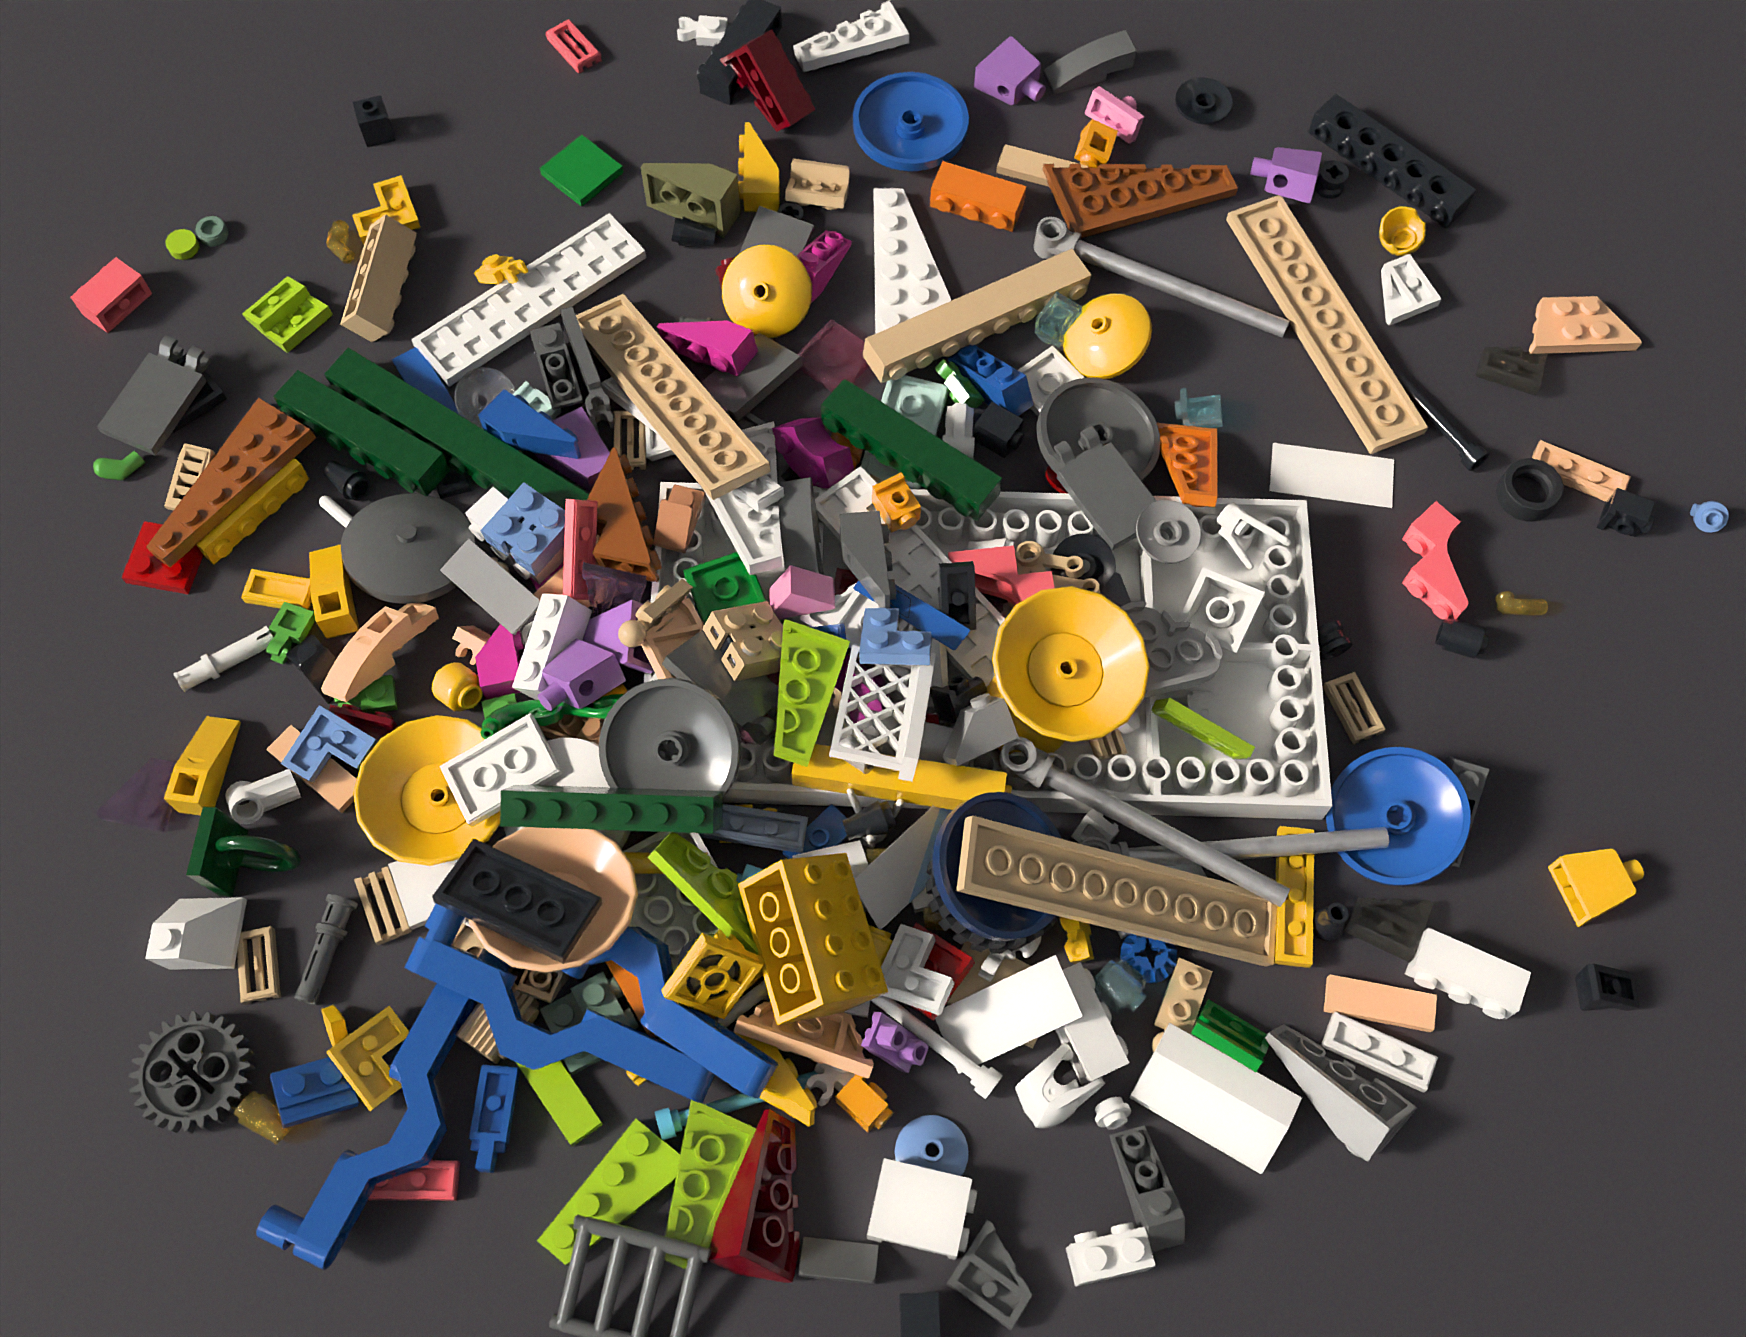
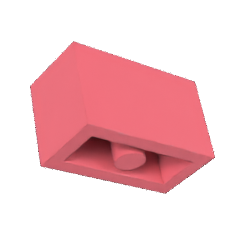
(111, 295)

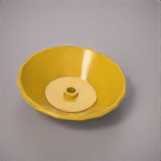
(1096, 644)
(399, 789)

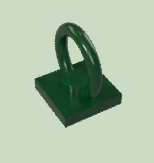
(220, 853)

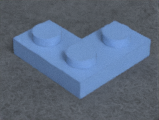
(886, 645)
(325, 736)

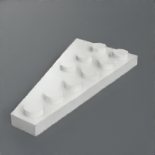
(904, 267)
(754, 532)

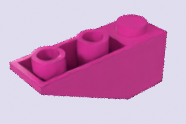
(823, 258)
(714, 343)

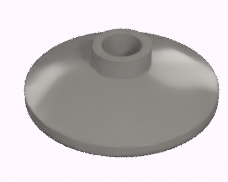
(1174, 520)

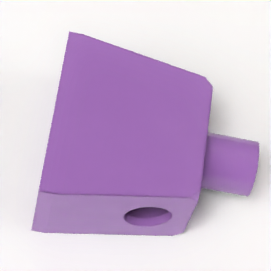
(1010, 73)
(1289, 173)
(580, 676)

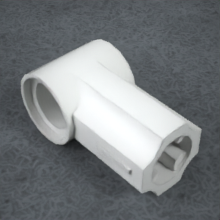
(959, 428)
(264, 795)

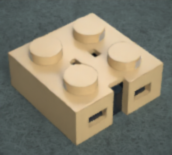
(747, 638)

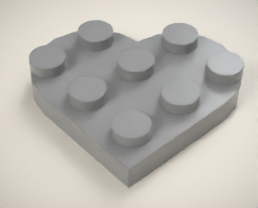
(1175, 652)

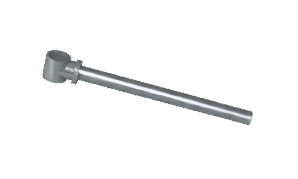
(1054, 239)
(1040, 769)
(1258, 847)

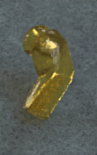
(338, 239)
(1512, 606)

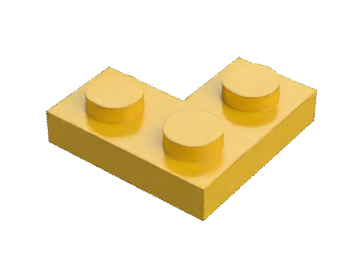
(394, 203)
(361, 1057)

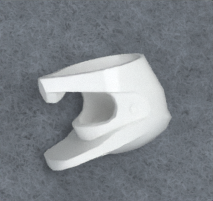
(1048, 1101)

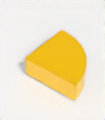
(334, 1024)

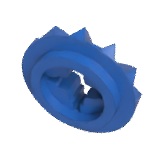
(1162, 965)

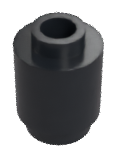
(1461, 638)

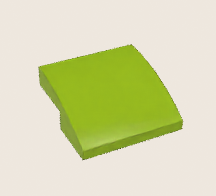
(287, 314)

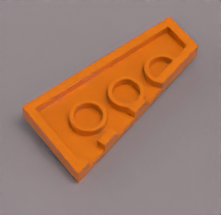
(1192, 462)

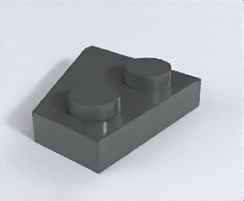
(990, 1278)

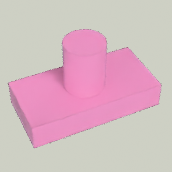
(1115, 113)

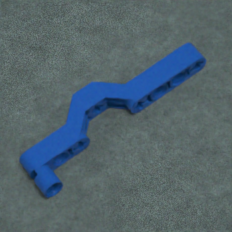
(676, 1023)
(533, 1045)
(412, 1146)

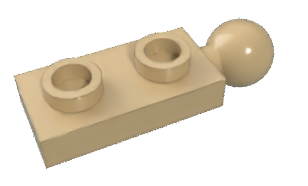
(633, 632)
(1182, 998)

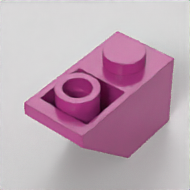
(499, 663)

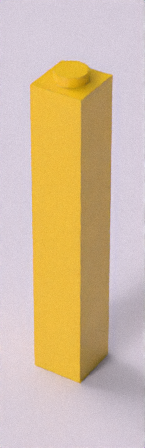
(932, 784)

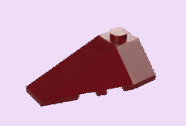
(756, 1221)

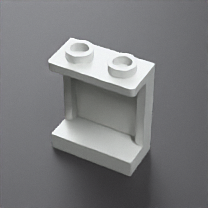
(921, 1208)

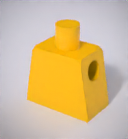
(1595, 882)

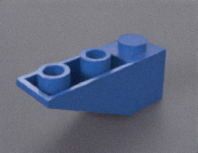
(994, 379)
(525, 429)

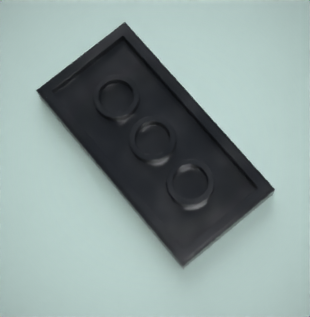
(517, 900)

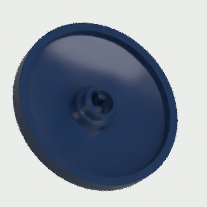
(978, 914)

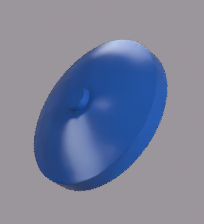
(910, 121)
(1416, 803)

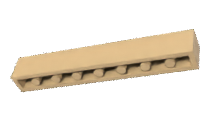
(974, 316)

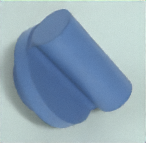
(1709, 516)

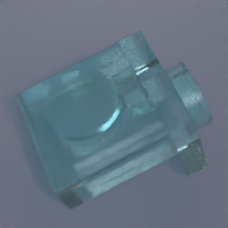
(1056, 319)
(1199, 411)

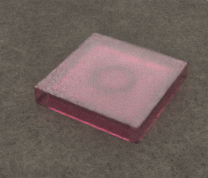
(833, 356)

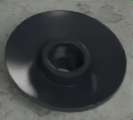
(1203, 100)
(1094, 551)

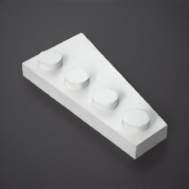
(865, 36)

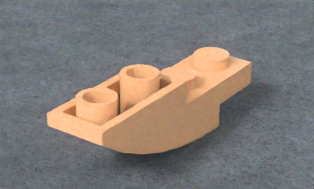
(371, 648)

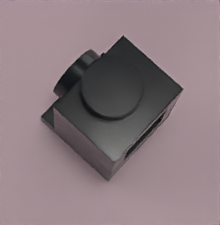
(1626, 513)
(956, 696)

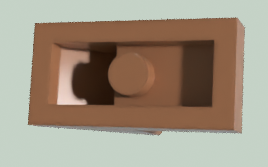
(678, 518)

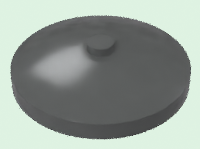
(1111, 411)
(401, 545)
(670, 738)

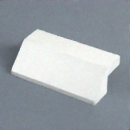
(1216, 1098)

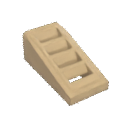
(190, 459)

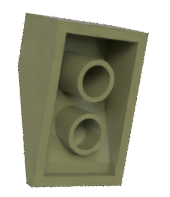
(693, 191)

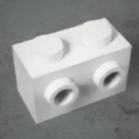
(1109, 1256)

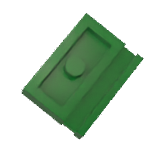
(1231, 1035)

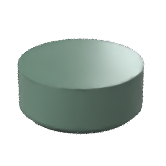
(212, 231)

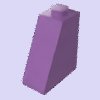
(593, 451)
(603, 633)

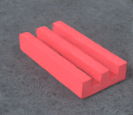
(584, 60)

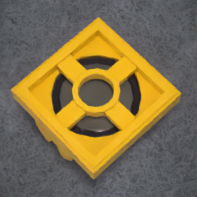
(710, 974)

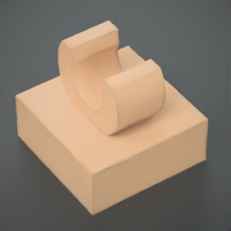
(470, 638)

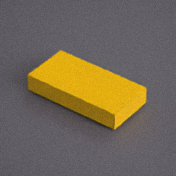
(274, 589)

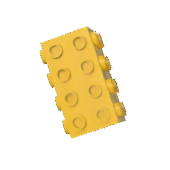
(812, 937)

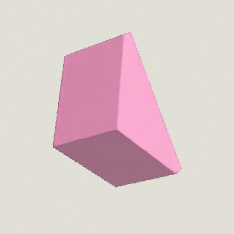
(801, 593)

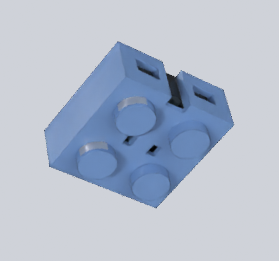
(528, 529)

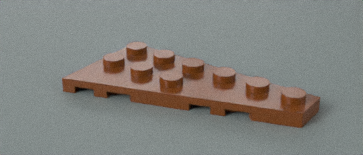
(1131, 193)
(243, 464)

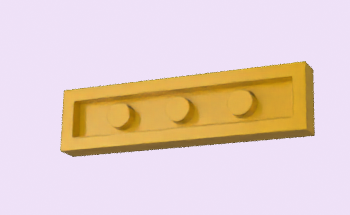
(253, 511)
(1295, 915)

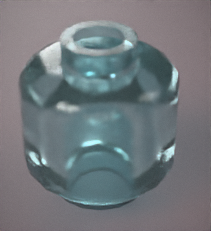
(1120, 986)

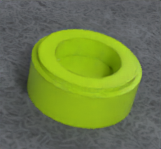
(182, 244)

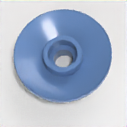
(937, 1131)

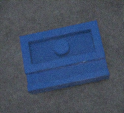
(311, 1092)

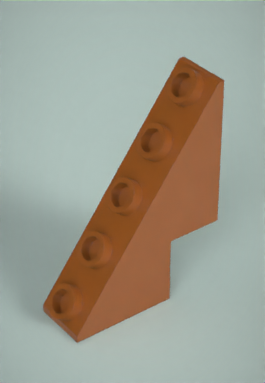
(623, 537)

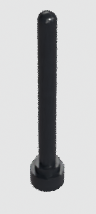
(1471, 454)

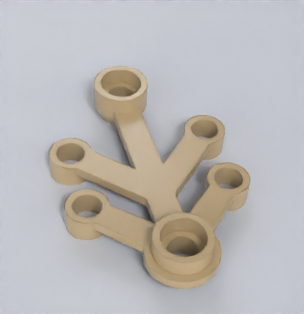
(1041, 560)

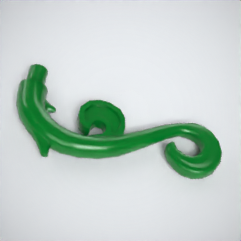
(513, 712)

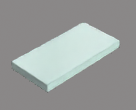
(916, 400)

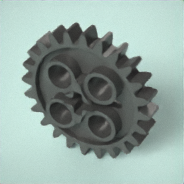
(167, 1098)

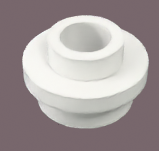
(1112, 1113)

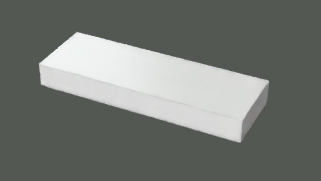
(1379, 1052)

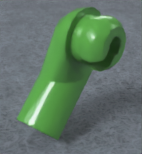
(117, 469)

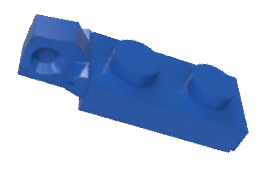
(493, 1114)

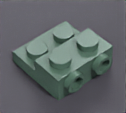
(569, 1011)

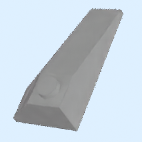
(1356, 1110)

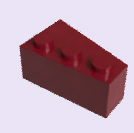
(771, 80)

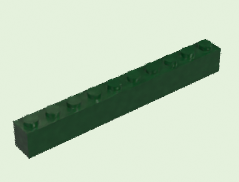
(461, 442)

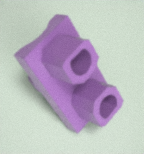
(894, 1043)

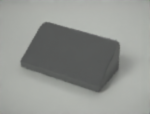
(838, 1261)

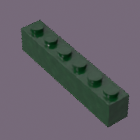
(362, 434)
(910, 450)
(612, 808)

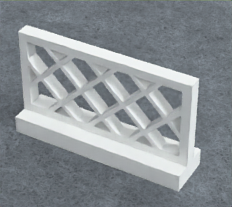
(911, 721)

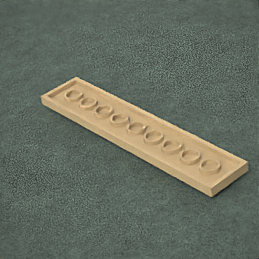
(1326, 324)
(671, 398)
(1115, 891)

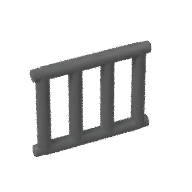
(622, 1238)

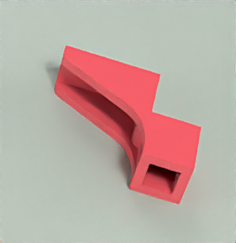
(998, 573)
(1434, 576)

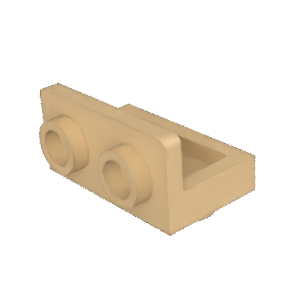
(818, 184)

